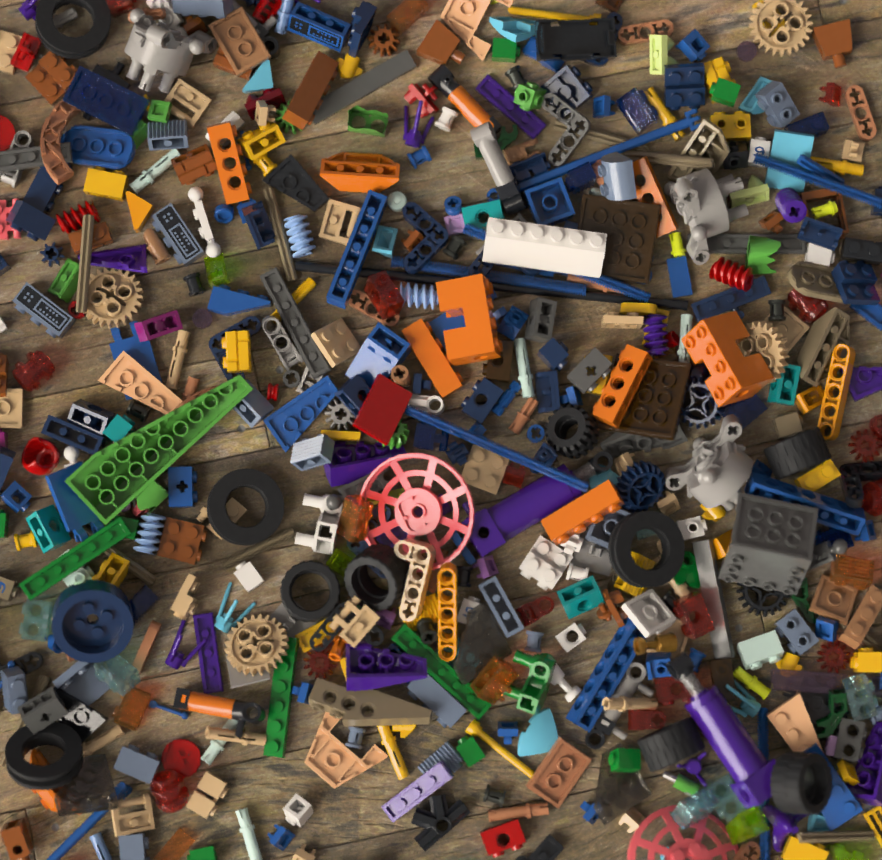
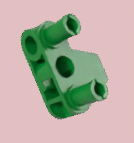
(535, 690)

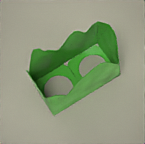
(377, 115)
(759, 254)
(151, 496)

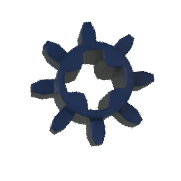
(49, 250)
(457, 453)

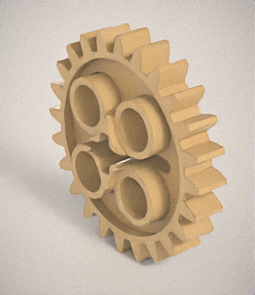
(793, 36)
(121, 283)
(768, 343)
(257, 645)

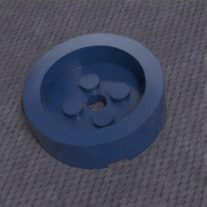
(96, 639)

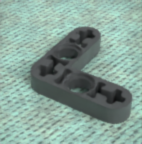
(571, 123)

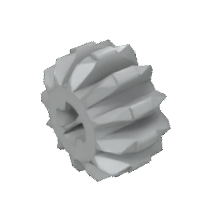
(345, 420)

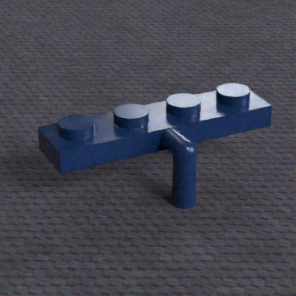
(730, 300)

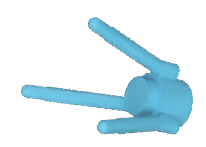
(225, 621)
(749, 704)

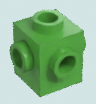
(529, 96)

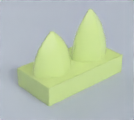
(659, 48)
(756, 193)

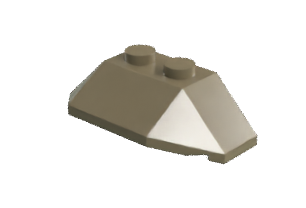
(706, 142)
(819, 344)

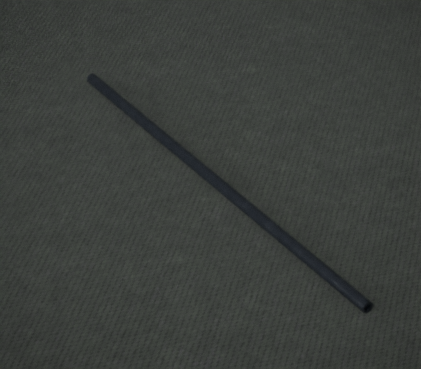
(432, 279)

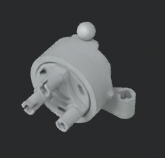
(162, 50)
(704, 207)
(715, 469)

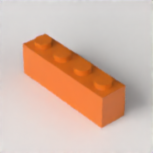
(432, 359)
(582, 512)

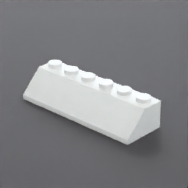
(544, 247)

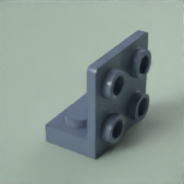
(82, 683)

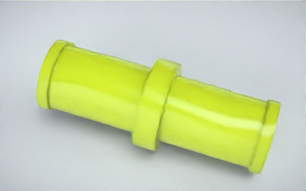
(751, 682)

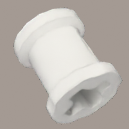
(446, 119)
(576, 573)

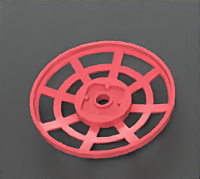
(421, 497)
(682, 847)

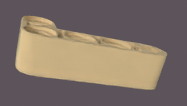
(413, 580)

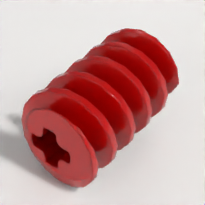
(75, 218)
(731, 275)

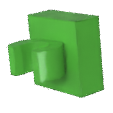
(159, 111)

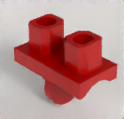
(26, 52)
(417, 93)

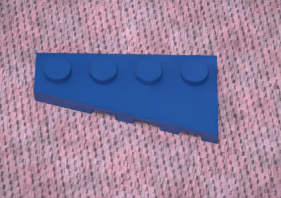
(295, 417)
(842, 802)

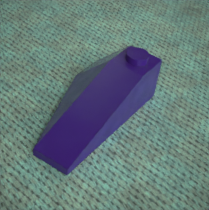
(356, 461)
(377, 668)
(870, 770)

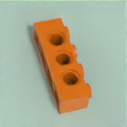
(643, 167)
(231, 193)
(632, 379)

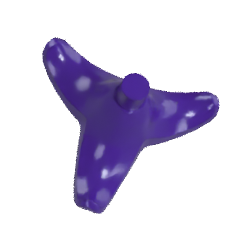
(783, 824)

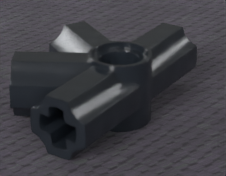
(429, 820)

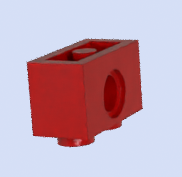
(512, 829)

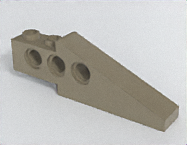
(386, 708)

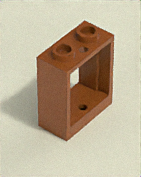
(824, 194)

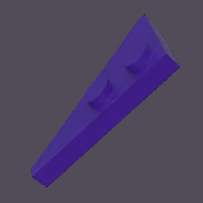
(126, 258)
(864, 381)

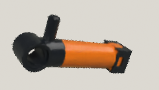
(460, 98)
(219, 706)

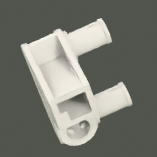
(327, 518)

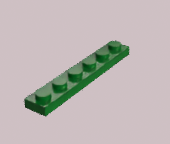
(75, 559)
(441, 671)
(281, 702)

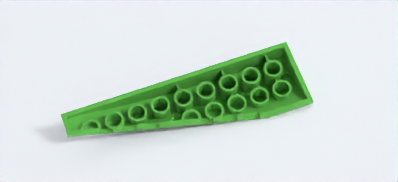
(131, 464)

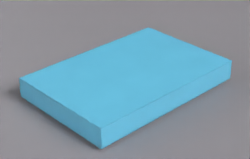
(787, 148)

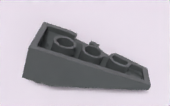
(622, 442)

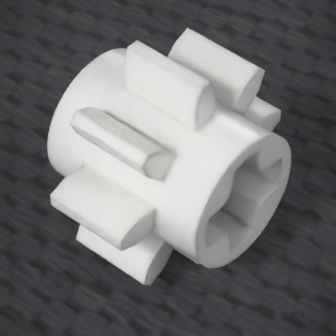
(573, 544)

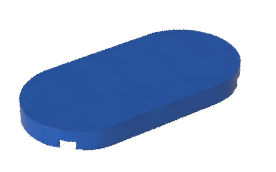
(100, 146)

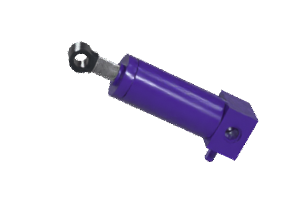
(528, 506)
(725, 735)

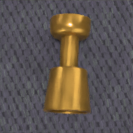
(661, 643)

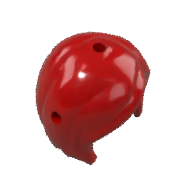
(40, 456)

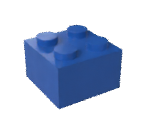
(549, 203)

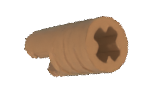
(518, 152)
(156, 247)
(401, 369)

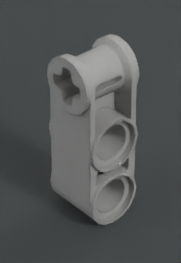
(16, 174)
(288, 353)

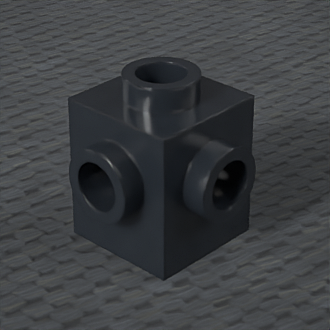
(738, 155)

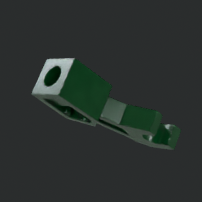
(504, 141)
(802, 604)
(835, 715)

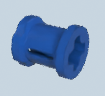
(419, 157)
(696, 656)

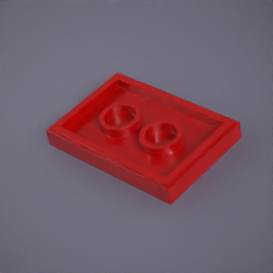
(382, 409)

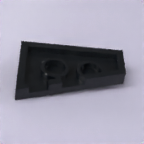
(296, 183)
(80, 716)

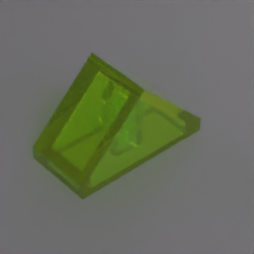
(216, 271)
(339, 562)

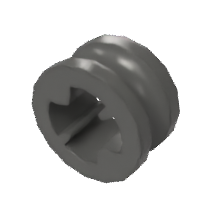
(286, 381)

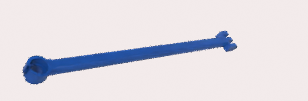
(620, 148)
(122, 791)

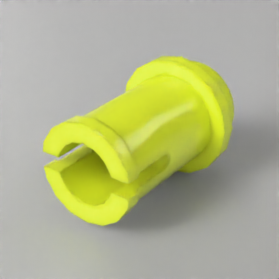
(825, 210)
(677, 245)

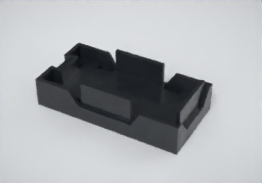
(575, 39)

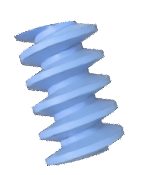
(299, 236)
(419, 296)
(149, 533)

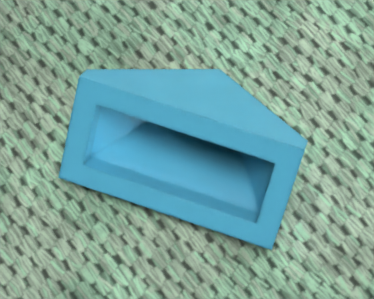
(260, 80)
(750, 102)
(385, 241)

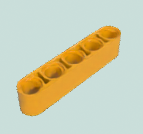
(833, 382)
(447, 602)

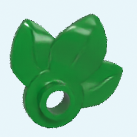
(688, 572)

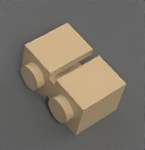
(203, 804)

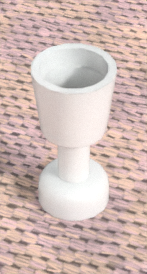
(557, 678)

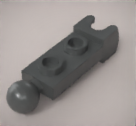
(334, 501)
(826, 552)

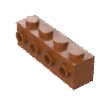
(310, 91)

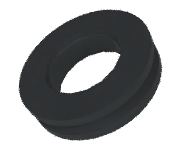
(70, 46)
(273, 506)
(672, 549)
(46, 776)

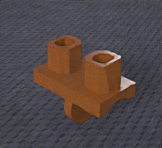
(612, 599)

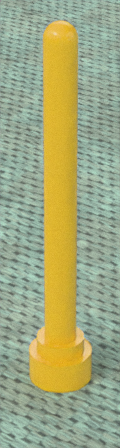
(550, 15)
(476, 730)

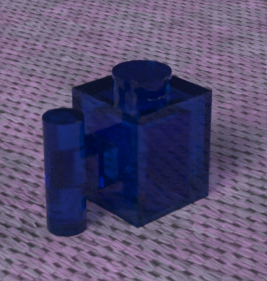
(426, 437)

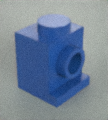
(693, 46)
(512, 323)
(18, 491)
(656, 664)

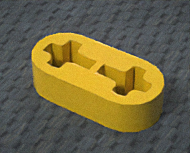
(641, 308)

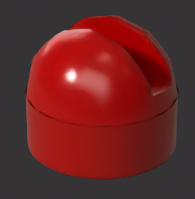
(673, 339)

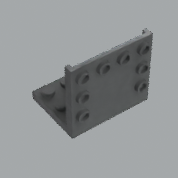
(770, 544)

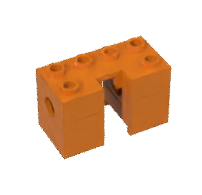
(473, 299)
(732, 374)

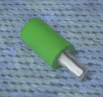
(682, 783)

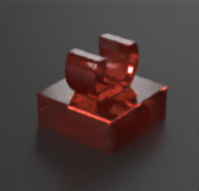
(833, 94)
(514, 476)

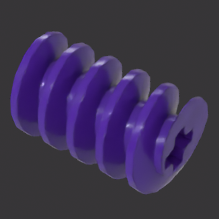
(790, 205)
(655, 334)

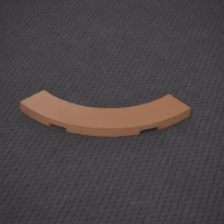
(50, 142)

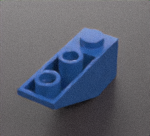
(231, 303)

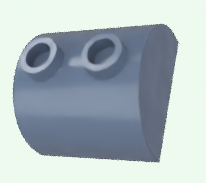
(617, 177)

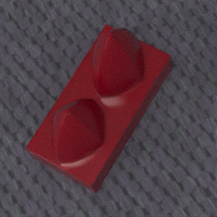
(271, 96)

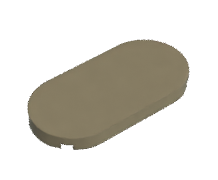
(814, 281)

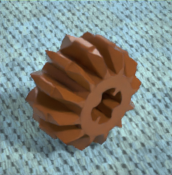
(378, 35)

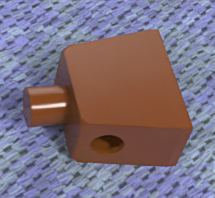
(834, 41)
(441, 46)
(15, 834)

